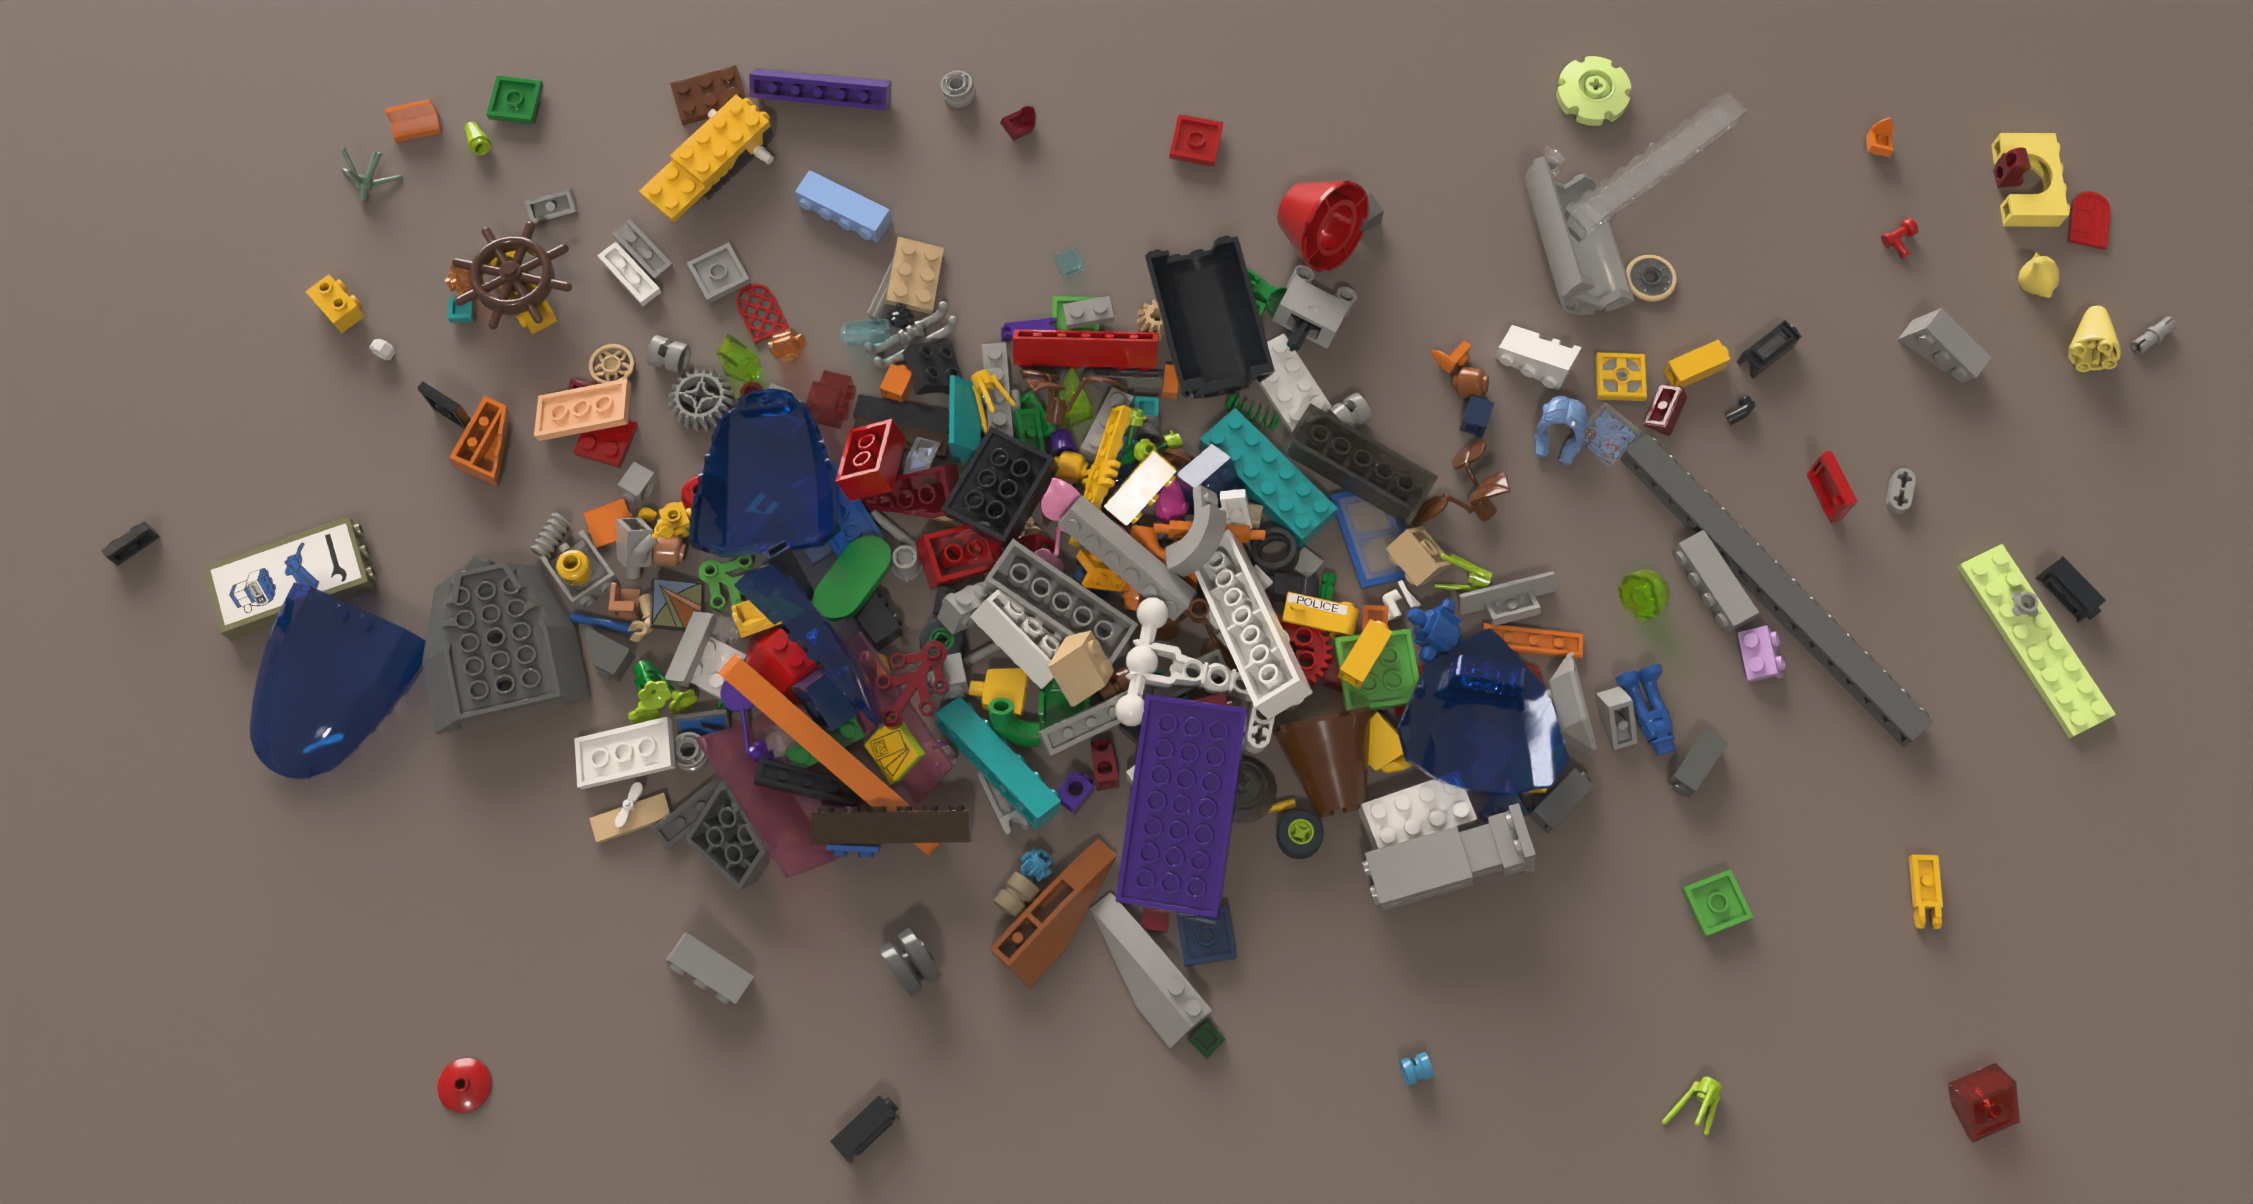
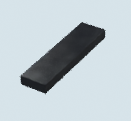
(902, 413)
(804, 783)

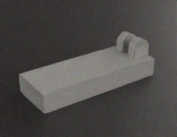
(642, 250)

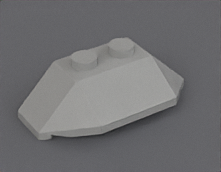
(1571, 708)

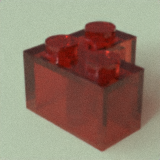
(830, 399)

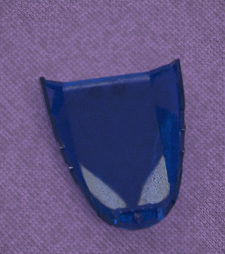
(765, 480)
(786, 602)
(327, 682)

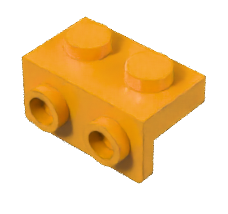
(1098, 574)

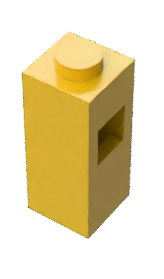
(1697, 364)
(1365, 653)

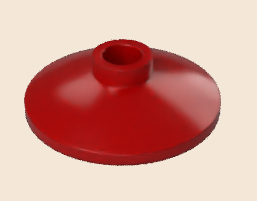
(475, 1091)

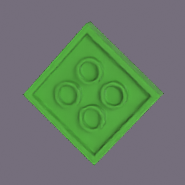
(1391, 677)

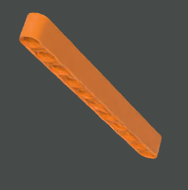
(814, 739)

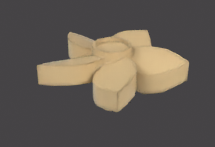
(1030, 529)

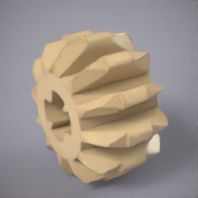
(1147, 319)

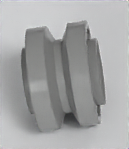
(958, 89)
(694, 762)

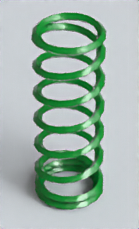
(1233, 401)

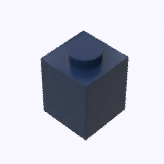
(1477, 416)

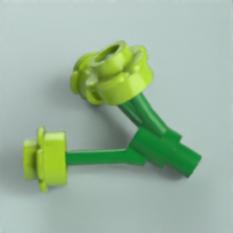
(1144, 447)

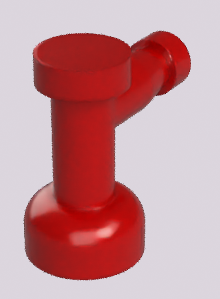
(1907, 228)

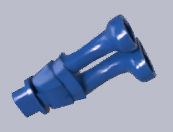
(1656, 723)

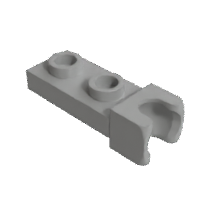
(1002, 808)

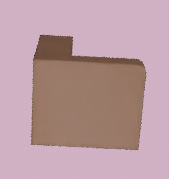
(624, 602)

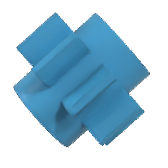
(1036, 865)

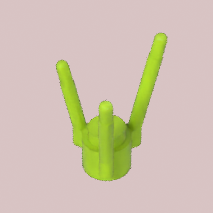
(1478, 576)
(1708, 1094)

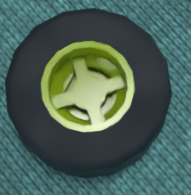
(1305, 827)

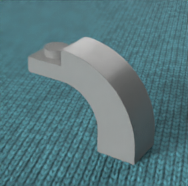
(1203, 537)

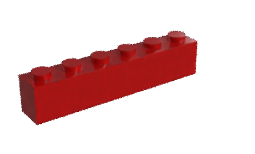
(1085, 349)

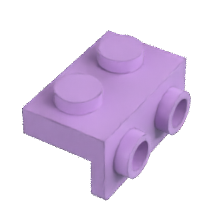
(1761, 653)

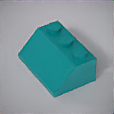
(964, 420)

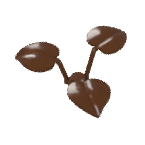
(1056, 407)
(1479, 500)
(1198, 613)

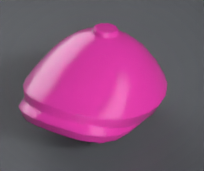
(1171, 503)

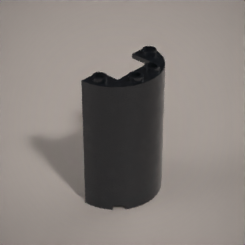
(1210, 319)

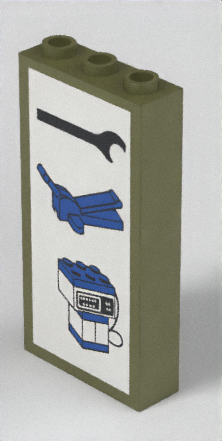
(254, 584)

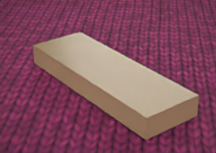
(646, 813)

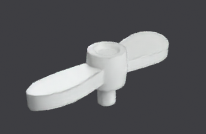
(629, 804)

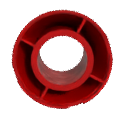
(1324, 221)

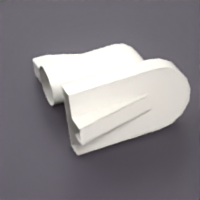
(1392, 596)

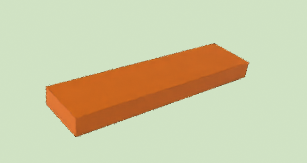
(1540, 641)

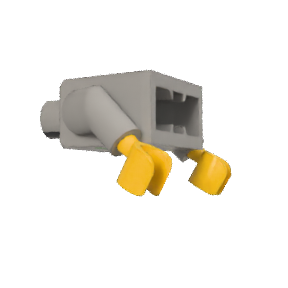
(637, 539)

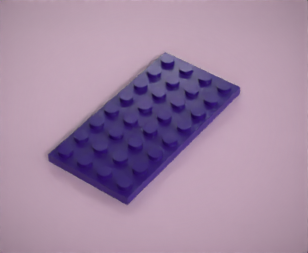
(1182, 805)

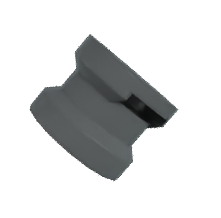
(1150, 429)

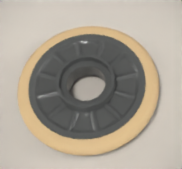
(1653, 265)

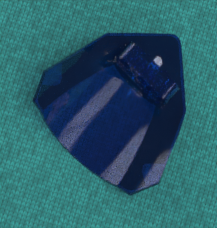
(1483, 721)

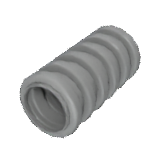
(551, 535)

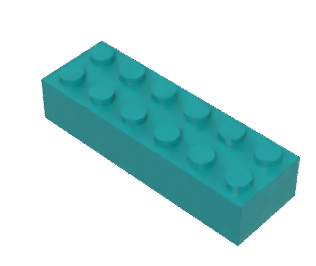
(1271, 479)

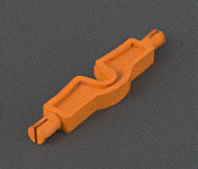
(1179, 529)

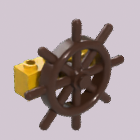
(520, 290)

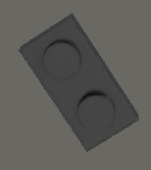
(130, 543)

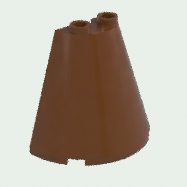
(1329, 758)

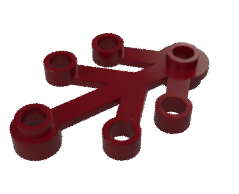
(914, 681)

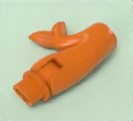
(1149, 540)

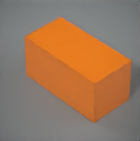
(1170, 383)

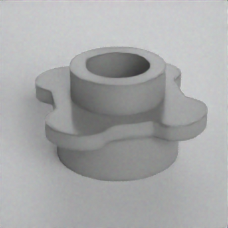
(2030, 600)

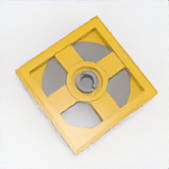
(1621, 376)

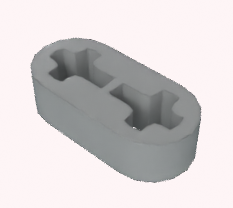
(1895, 490)

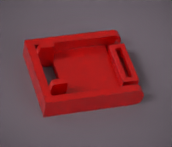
(1831, 487)

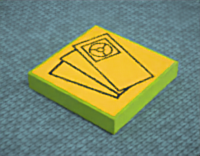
(894, 751)

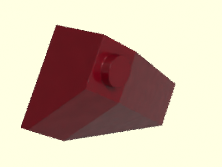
(917, 493)

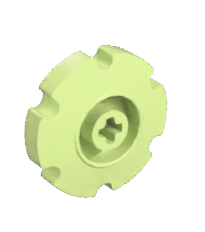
(1593, 91)

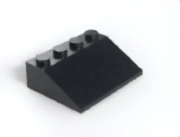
(1000, 487)

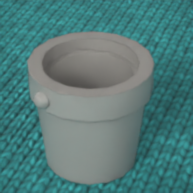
(906, 564)

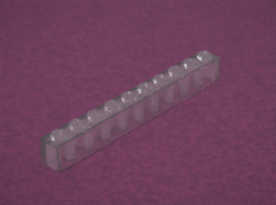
(1653, 166)

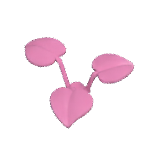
(1054, 505)

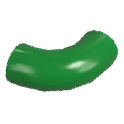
(1010, 727)

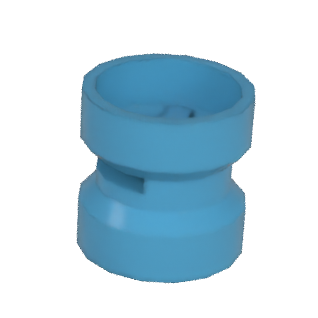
(1416, 1068)

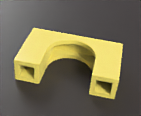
(2040, 209)

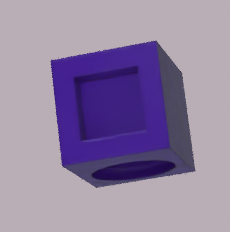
(1071, 802)

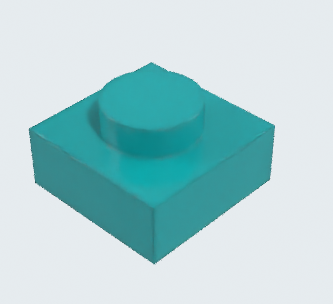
(460, 313)
(1148, 405)

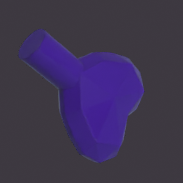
(760, 750)

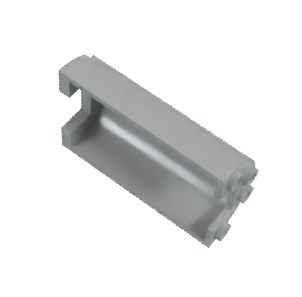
(1586, 272)

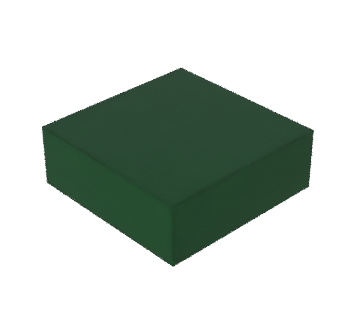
(1206, 1039)

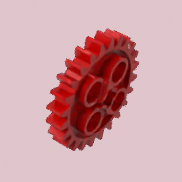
(1316, 642)

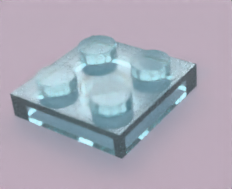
(857, 331)

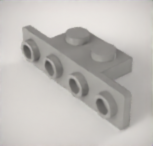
(1509, 600)

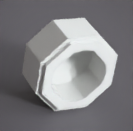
(382, 349)

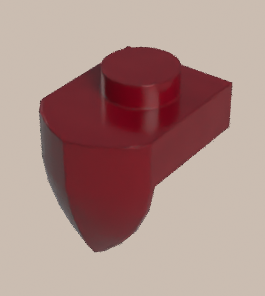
(1020, 122)

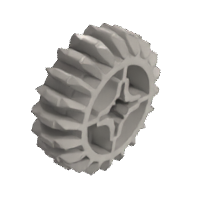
(692, 390)

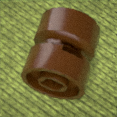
(1117, 684)

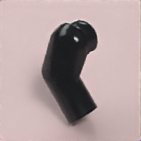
(1742, 412)

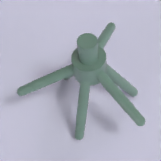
(365, 182)

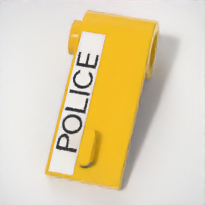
(1321, 614)

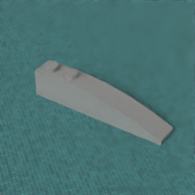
(1150, 976)

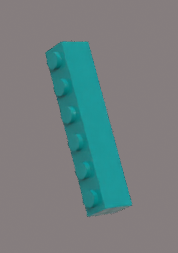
(998, 763)

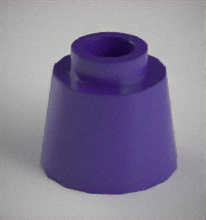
(1061, 441)

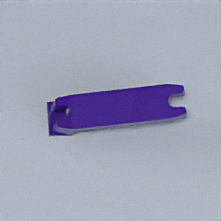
(1037, 324)

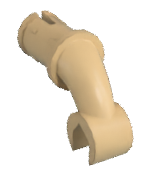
(642, 627)

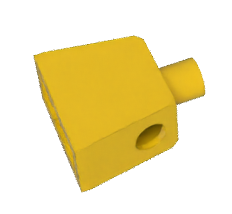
(1002, 683)

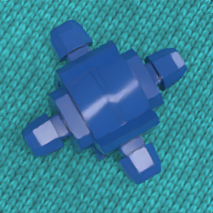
(1436, 629)

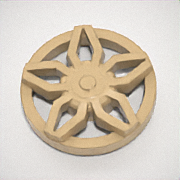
(611, 363)

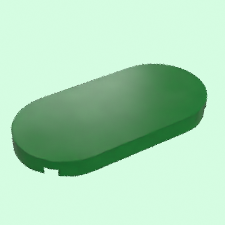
(853, 578)

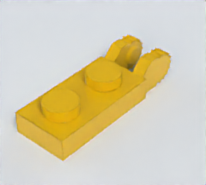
(1926, 889)

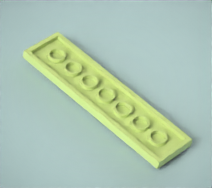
(2036, 643)

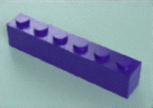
(820, 89)

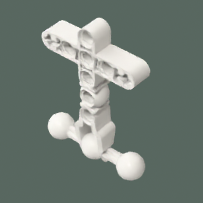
(1143, 662)

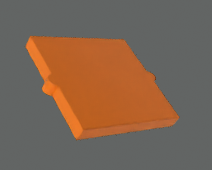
(602, 522)

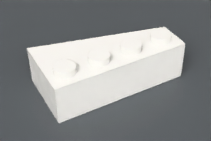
(1019, 635)

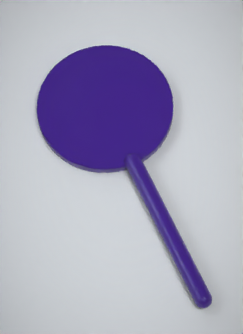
(738, 703)

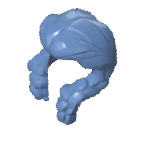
(1562, 411)

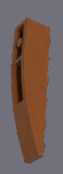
(1053, 918)

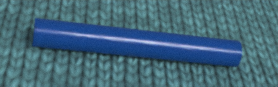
(600, 622)

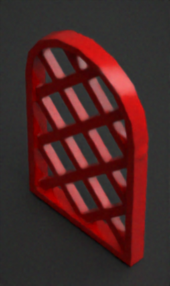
(758, 307)

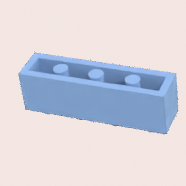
(843, 206)

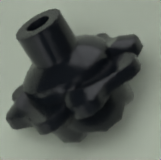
(899, 317)

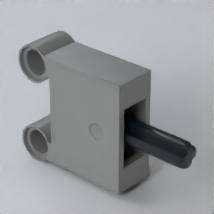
(1312, 311)

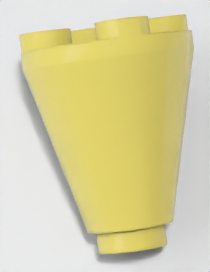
(2095, 342)

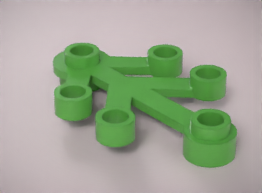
(720, 576)

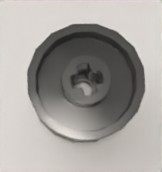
(910, 961)

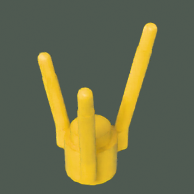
(983, 385)

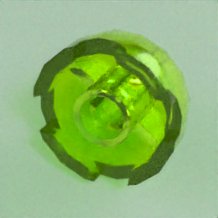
(1644, 593)

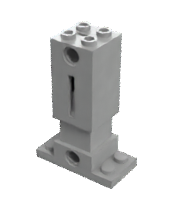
(1449, 860)

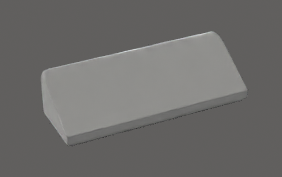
(691, 648)

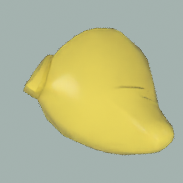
(2039, 276)

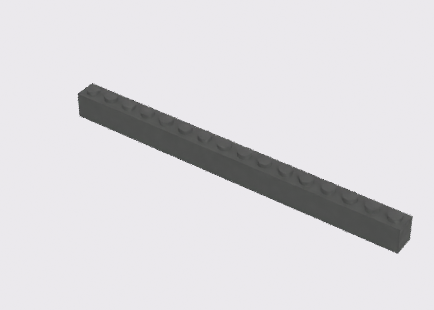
(1778, 592)

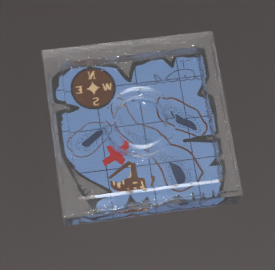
(1609, 434)

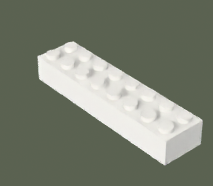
(1252, 629)

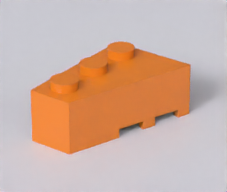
(483, 442)

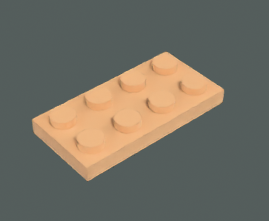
(582, 410)

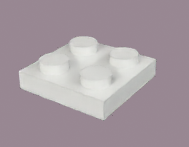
(712, 660)

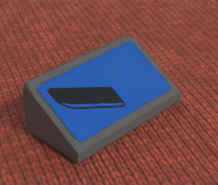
(703, 722)

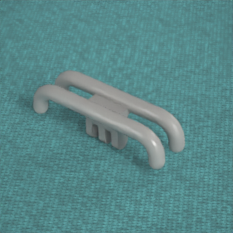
(912, 334)

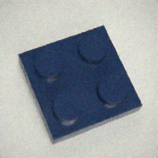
(1206, 938)

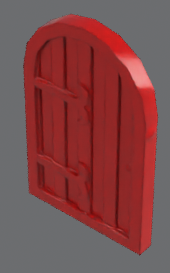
(2089, 220)

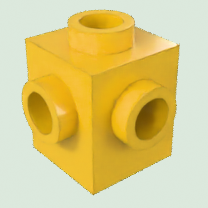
(677, 517)

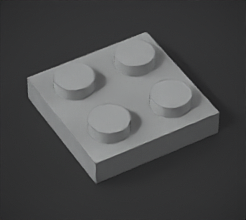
(718, 273)

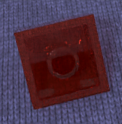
(1985, 1101)

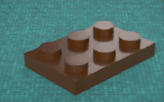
(705, 92)

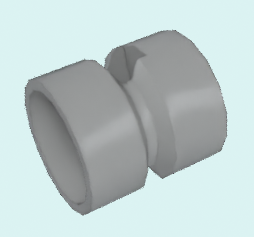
(670, 355)
(1352, 411)

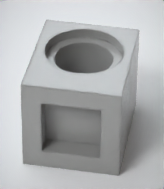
(638, 484)

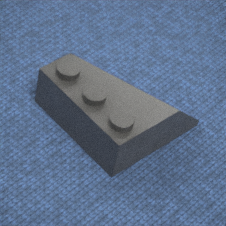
(729, 839)

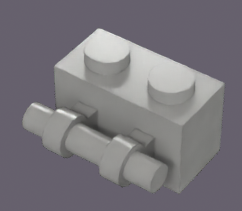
(954, 675)

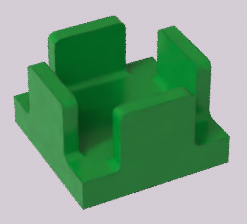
(1055, 706)

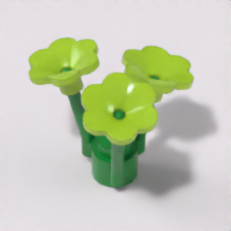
(656, 693)

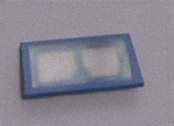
(1366, 536)

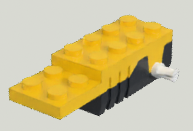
(710, 157)

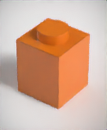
(897, 383)

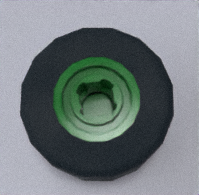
(937, 631)

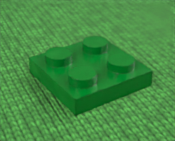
(515, 99)

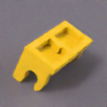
(750, 619)

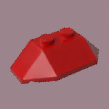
(779, 660)

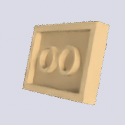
(914, 275)

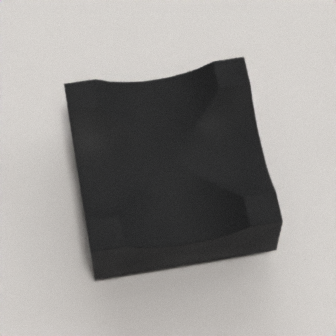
(931, 367)

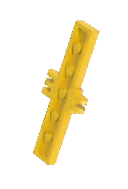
(1105, 463)

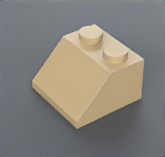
(1418, 555)
(1080, 667)

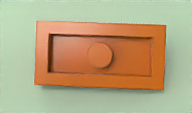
(414, 120)

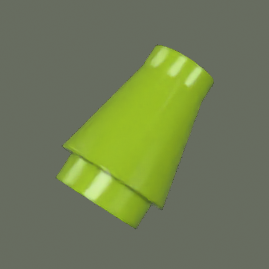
(477, 140)

